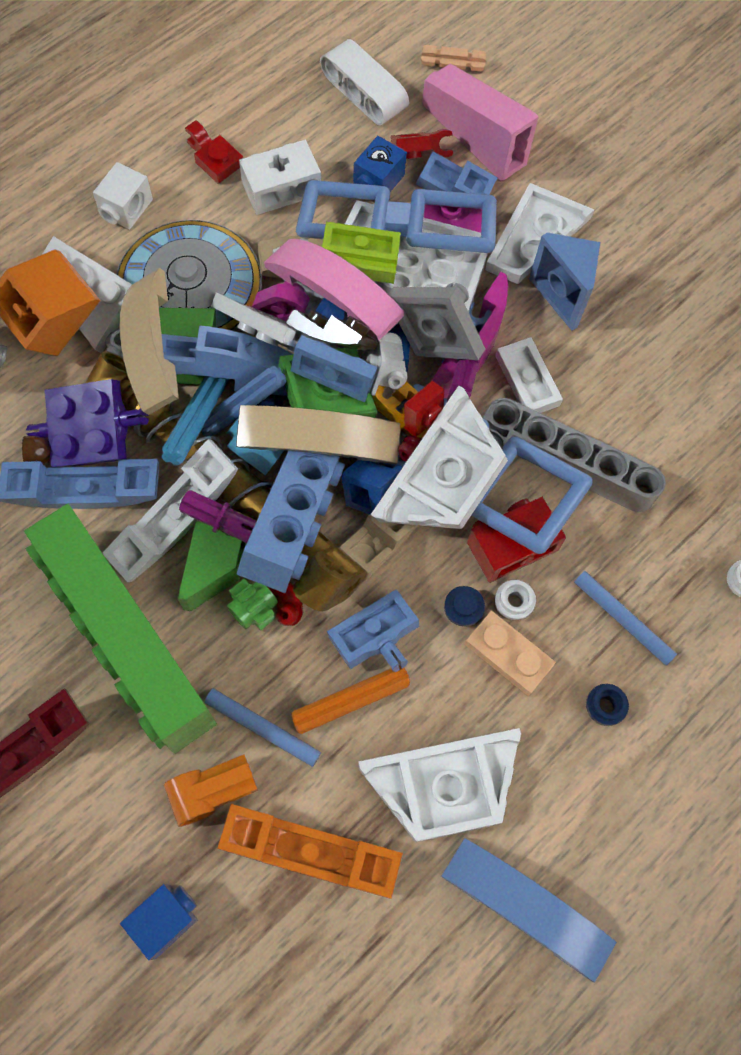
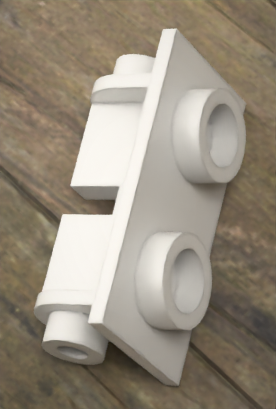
(389, 362)

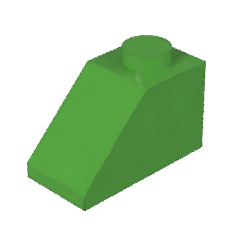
(209, 566)

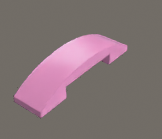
(338, 283)

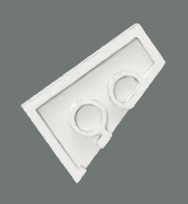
(105, 284)

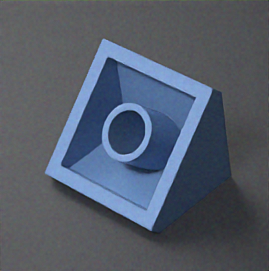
(566, 274)

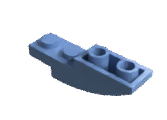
(222, 355)

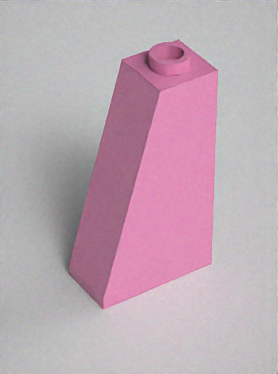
(482, 119)

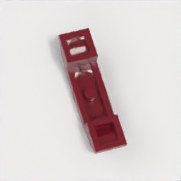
(40, 739)

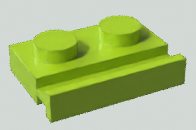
(365, 248)

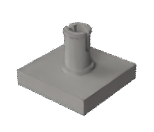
(438, 321)

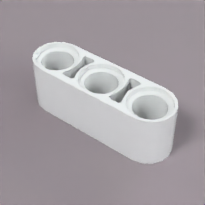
(364, 82)

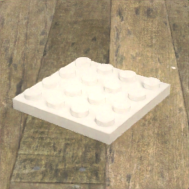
(426, 265)

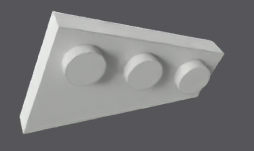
(535, 215)

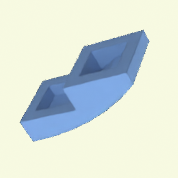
(447, 176)

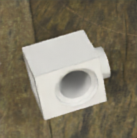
(122, 196)

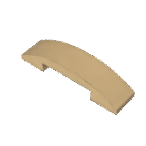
(141, 343)
(318, 432)

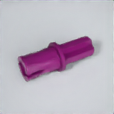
(217, 515)

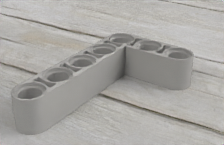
(591, 453)

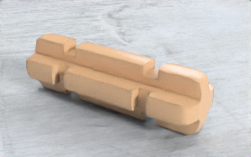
(456, 56)

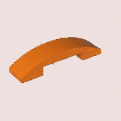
(310, 851)

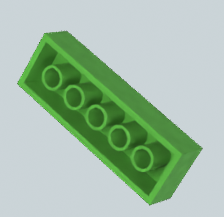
(124, 636)

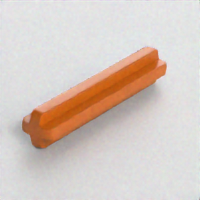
(349, 699)

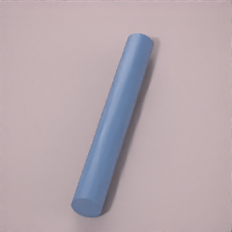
(625, 618)
(262, 727)

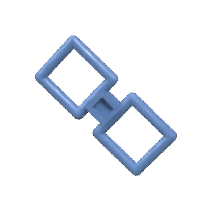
(404, 216)
(516, 446)

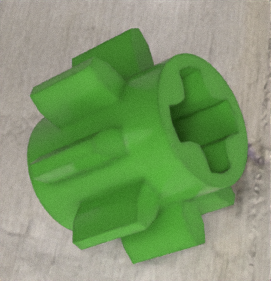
(252, 604)

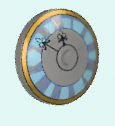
(197, 264)

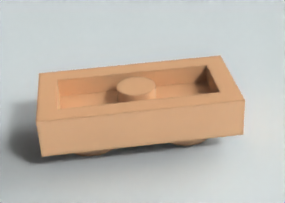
(509, 653)

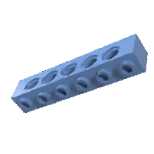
(289, 516)

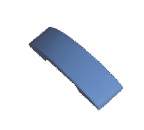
(81, 487)
(530, 908)

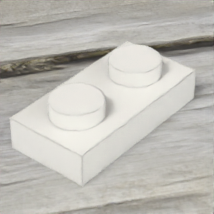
(528, 376)

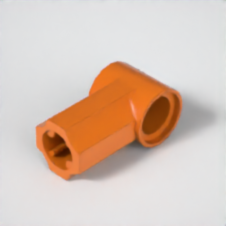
(199, 792)

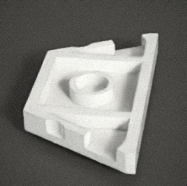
(258, 323)
(446, 470)
(447, 785)

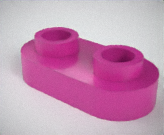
(281, 300)

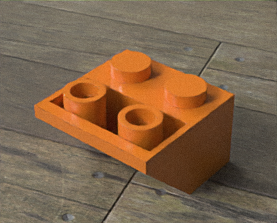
(45, 302)

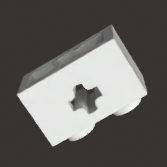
(278, 176)

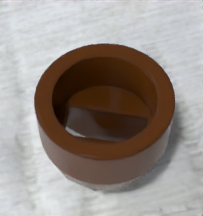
(35, 449)

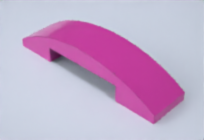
(496, 302)

